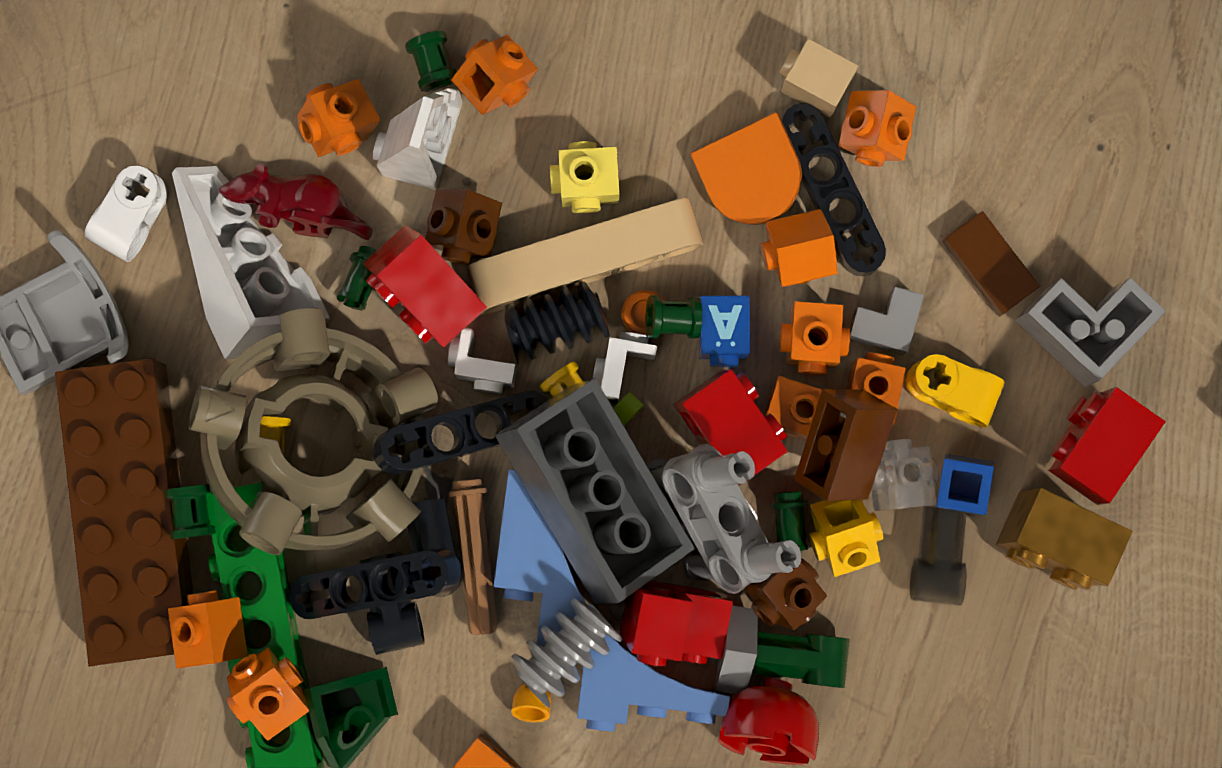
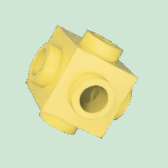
(588, 160)

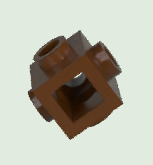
(463, 224)
(787, 597)

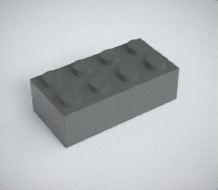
(595, 492)

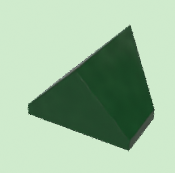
(350, 713)

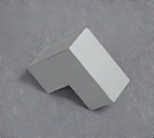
(893, 328)
(739, 652)

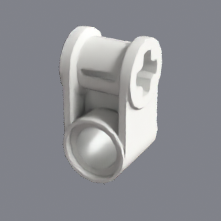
(124, 217)

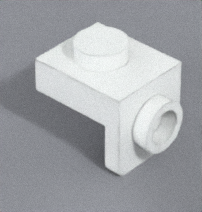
(610, 370)
(486, 374)

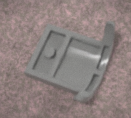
(60, 320)

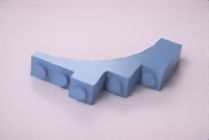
(535, 562)

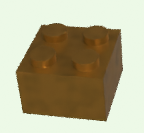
(1064, 538)

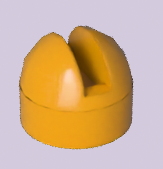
(528, 707)

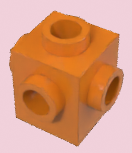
(495, 74)
(337, 118)
(877, 127)
(824, 323)
(266, 692)

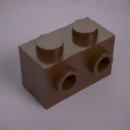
(845, 444)

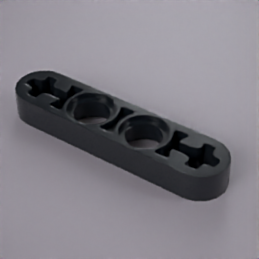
(838, 187)
(462, 426)
(374, 585)

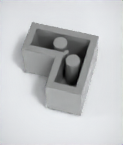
(1089, 338)

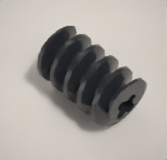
(555, 321)

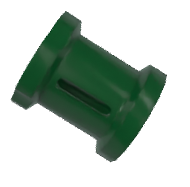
(431, 60)
(673, 317)
(190, 511)

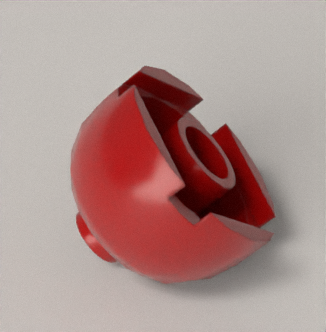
(771, 723)

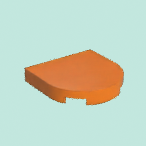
(751, 172)

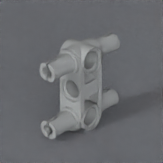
(720, 520)

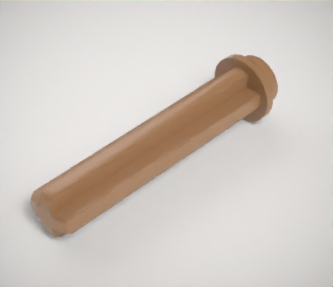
(475, 556)

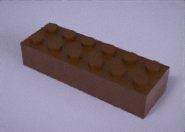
(117, 476)

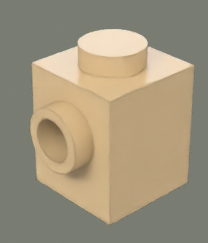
(817, 76)

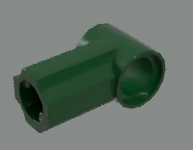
(811, 658)

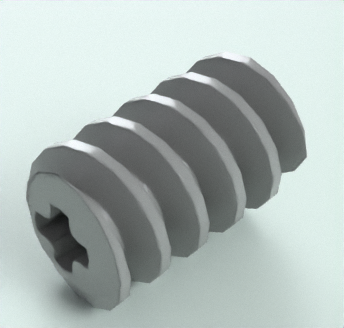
(564, 650)

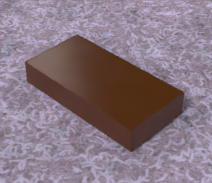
(991, 263)

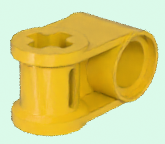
(962, 392)

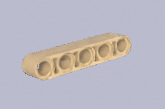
(586, 255)

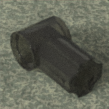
(938, 570)

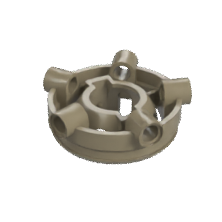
(287, 491)

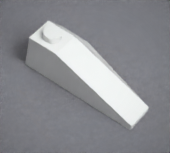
(419, 139)
(236, 265)

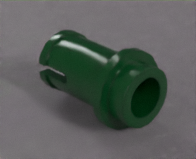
(355, 287)
(790, 517)

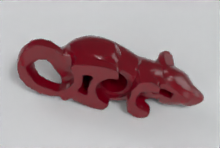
(305, 200)

